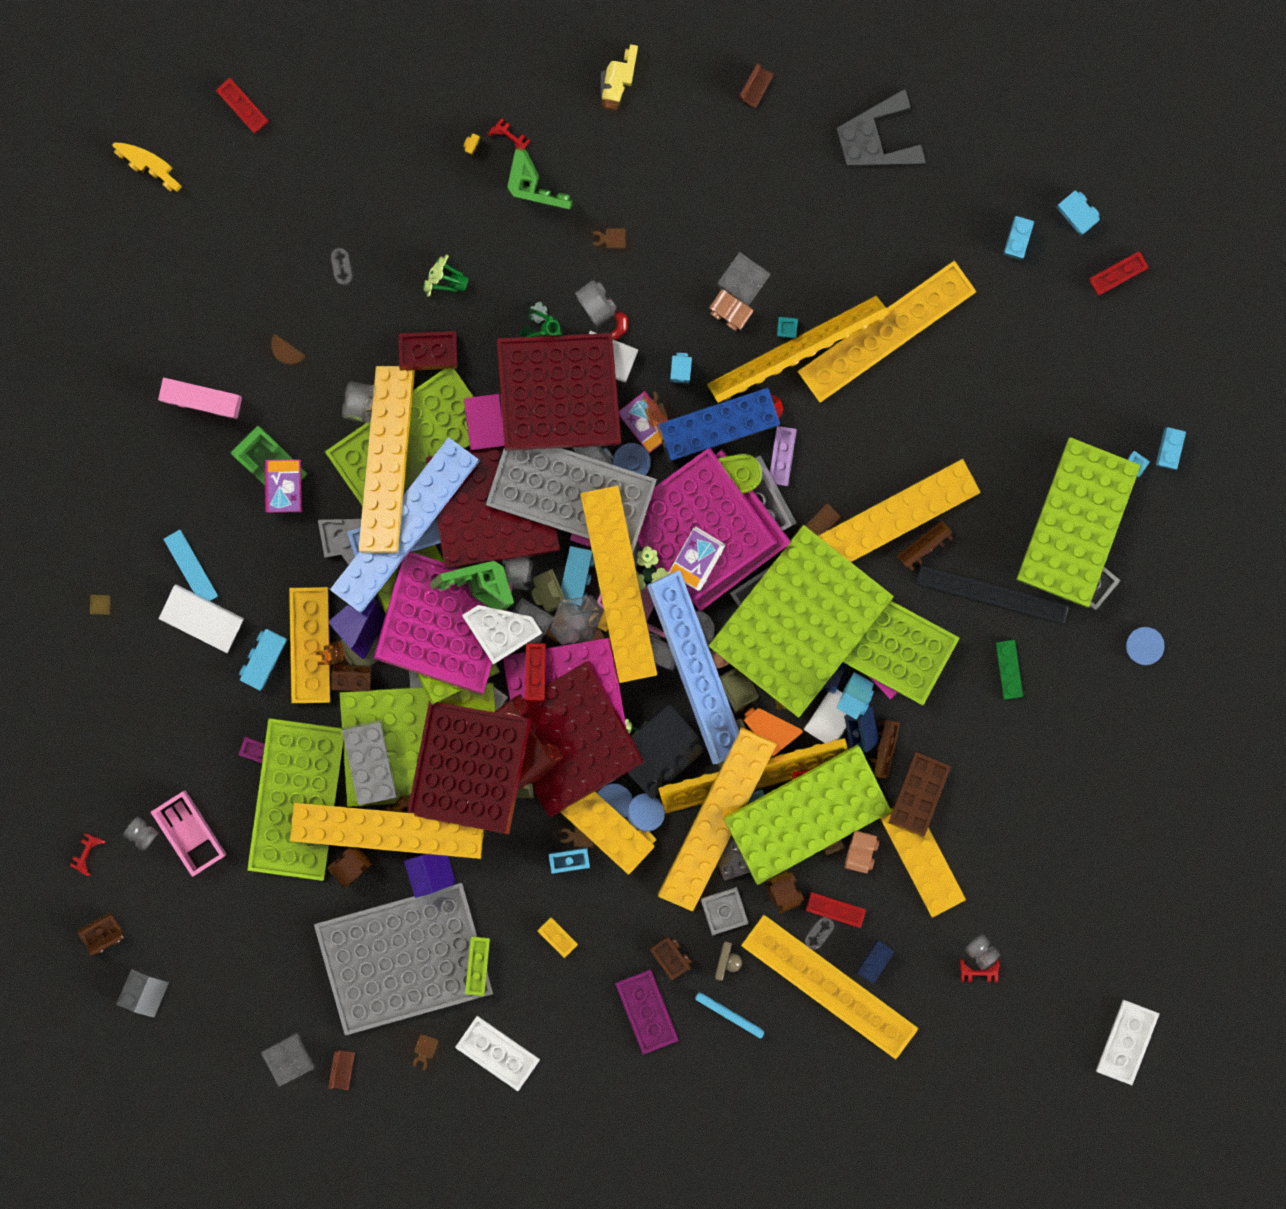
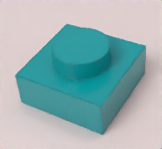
(787, 327)

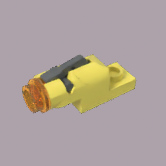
(617, 76)

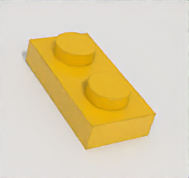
(557, 937)

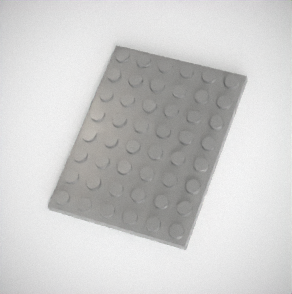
(399, 958)

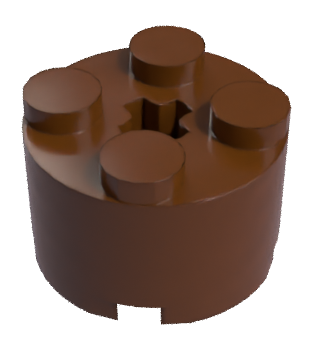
(350, 866)
(783, 892)

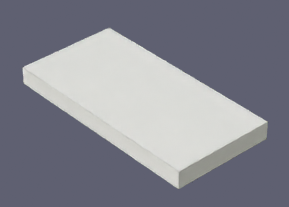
(201, 618)
(1127, 1042)
(497, 1053)

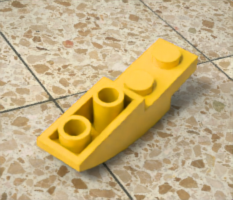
(142, 159)

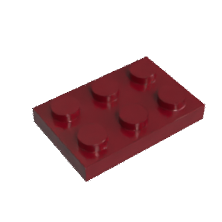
(428, 350)

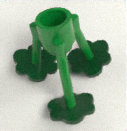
(538, 314)

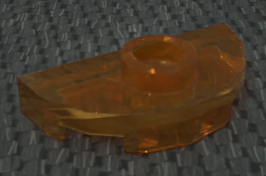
(285, 352)

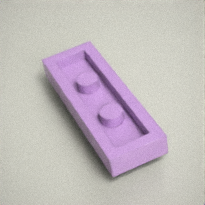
(782, 455)

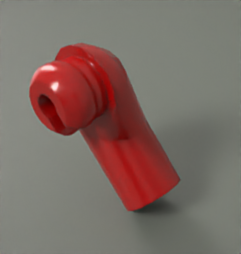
(622, 325)

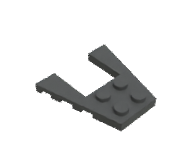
(862, 143)

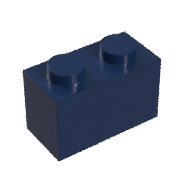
(862, 730)
(875, 961)

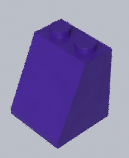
(359, 628)
(429, 873)

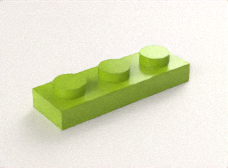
(477, 966)

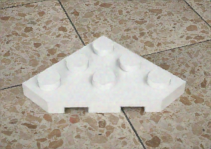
(500, 630)

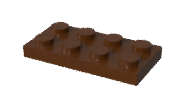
(919, 794)

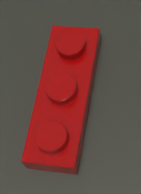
(242, 105)
(1118, 273)
(535, 672)
(835, 910)

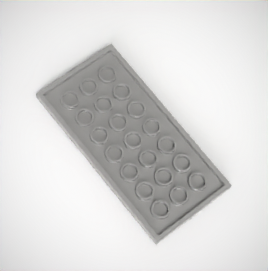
(548, 486)

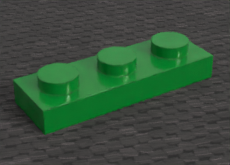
(1009, 669)

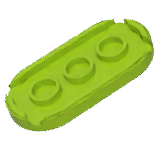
(744, 471)

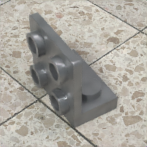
(731, 861)

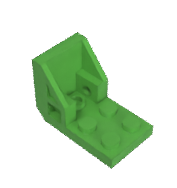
(524, 170)
(257, 448)
(491, 587)

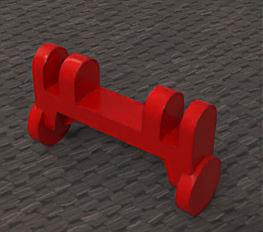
(498, 129)
(81, 866)
(992, 971)

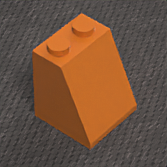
(771, 727)

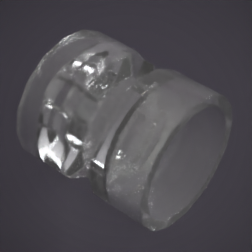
(140, 833)
(982, 952)

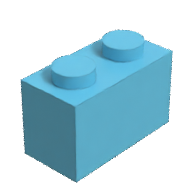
(1078, 212)
(1018, 238)
(1170, 448)
(569, 860)

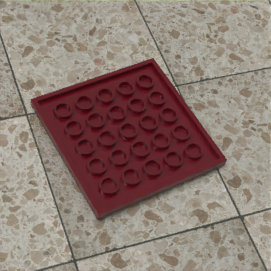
(558, 391)
(481, 534)
(587, 733)
(469, 767)

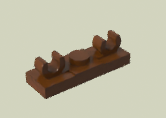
(925, 545)
(885, 748)

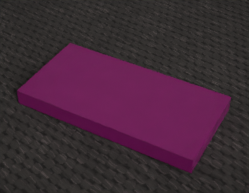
(646, 1011)

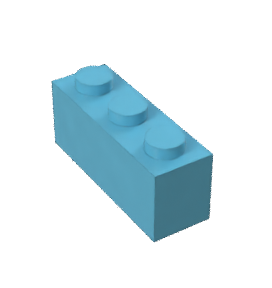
(681, 368)
(576, 573)
(262, 659)
(856, 696)

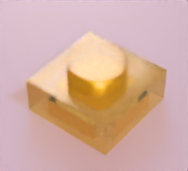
(100, 604)

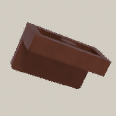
(755, 86)
(341, 1069)

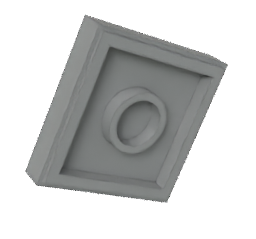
(724, 911)

